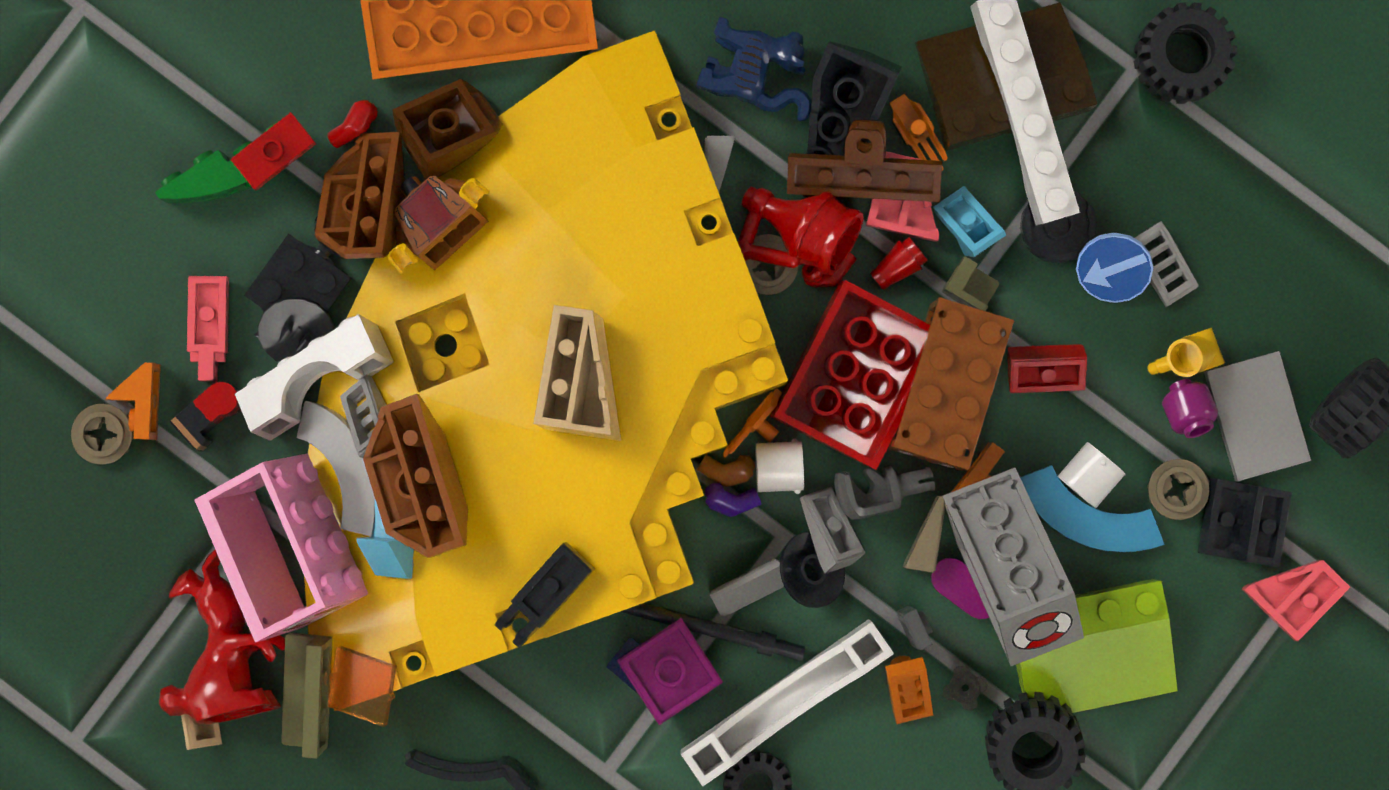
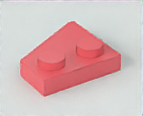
(1298, 596)

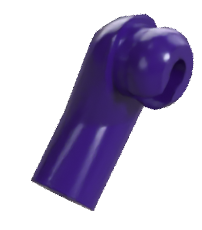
(728, 503)

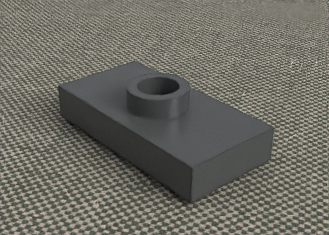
(915, 627)

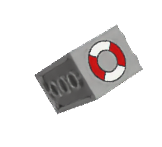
(1014, 566)

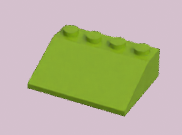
(1118, 660)

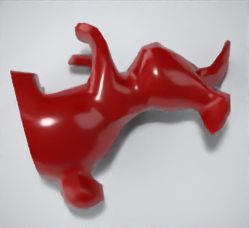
(221, 679)

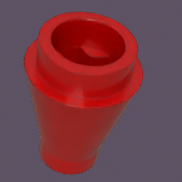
(899, 263)

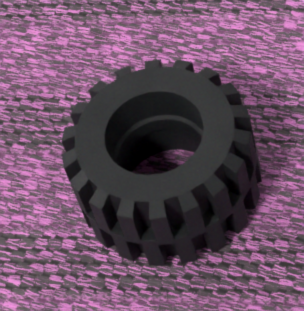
(1211, 37)
(1355, 409)
(1030, 716)

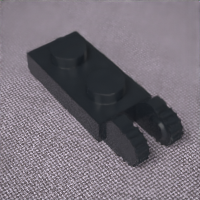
(546, 591)

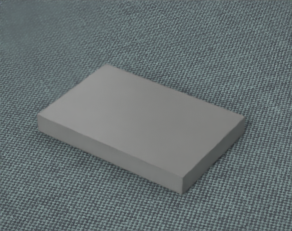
(1257, 416)

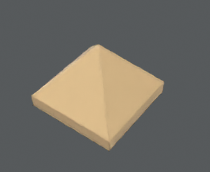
(200, 735)

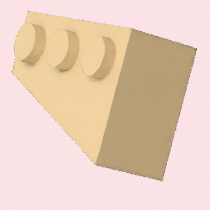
(577, 377)

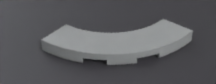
(333, 437)

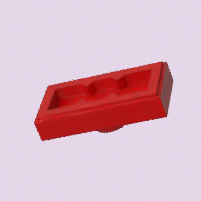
(273, 151)

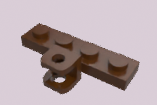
(865, 170)

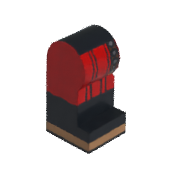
(205, 413)

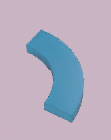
(1086, 524)

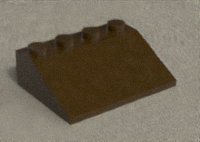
(966, 89)

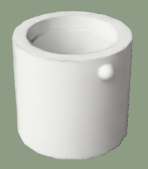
(779, 466)
(1091, 475)

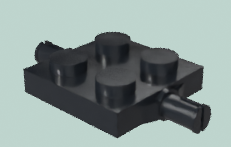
(298, 272)

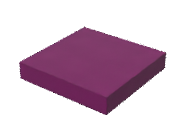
(669, 671)

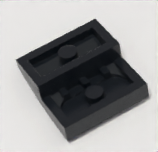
(1244, 522)

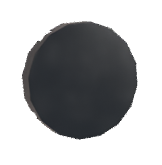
(1062, 238)

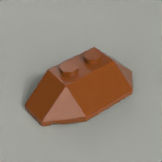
(361, 198)
(416, 479)

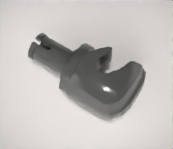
(884, 493)

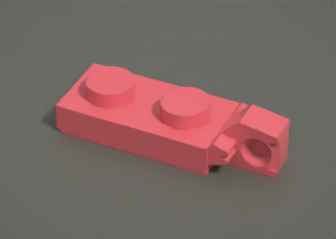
(208, 324)

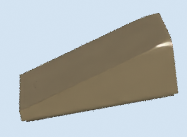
(926, 545)

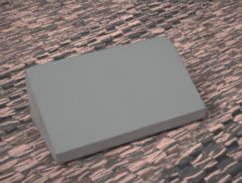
(747, 588)

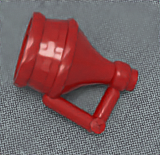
(813, 230)

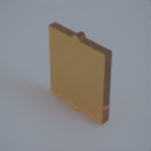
(362, 686)

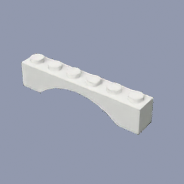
(1033, 129)
(785, 701)

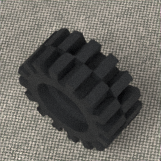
(758, 762)

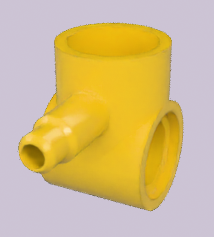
(1190, 355)

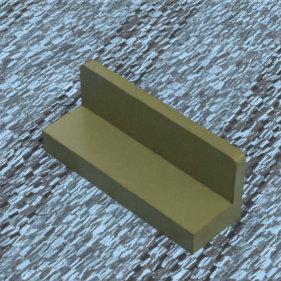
(306, 692)

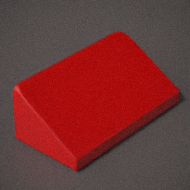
(1047, 368)

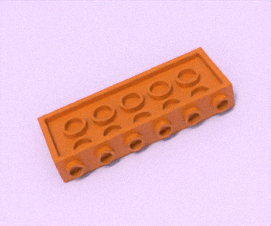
(452, 34)

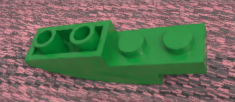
(207, 180)

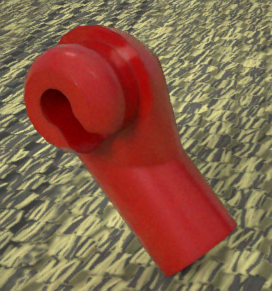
(355, 123)
(816, 279)

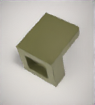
(970, 285)

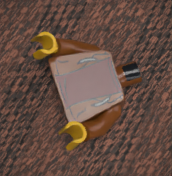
(435, 219)

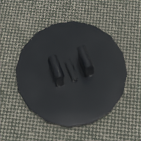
(291, 325)

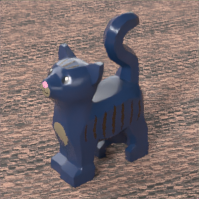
(750, 67)

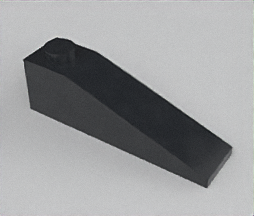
(846, 88)

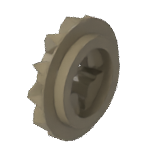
(783, 275)
(89, 446)
(1194, 496)

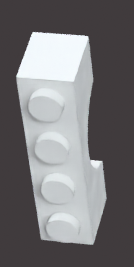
(275, 399)

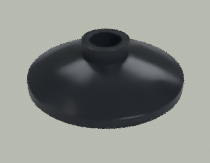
(817, 587)

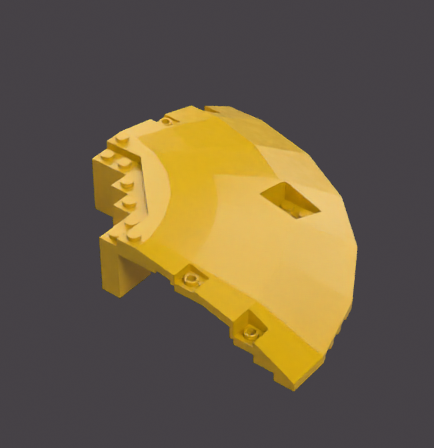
(587, 214)

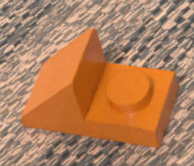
(142, 389)

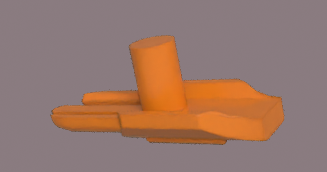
(915, 127)
(757, 422)

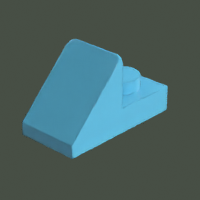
(968, 222)
(386, 554)

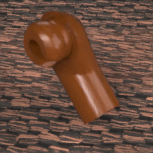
(730, 473)

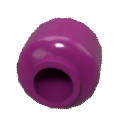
(1190, 408)

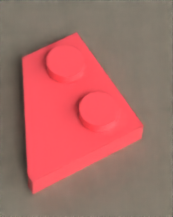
(903, 216)

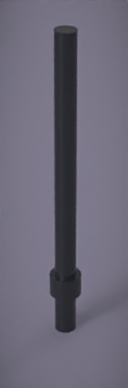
(764, 643)

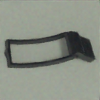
(503, 767)

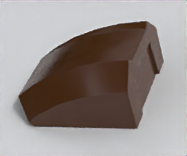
(446, 127)

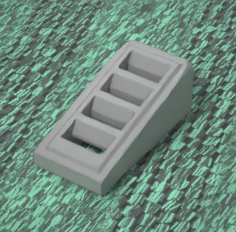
(1168, 245)
(360, 426)

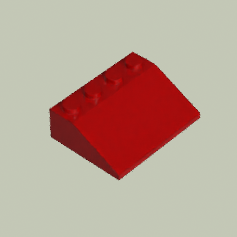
(854, 375)

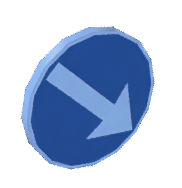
(1114, 267)

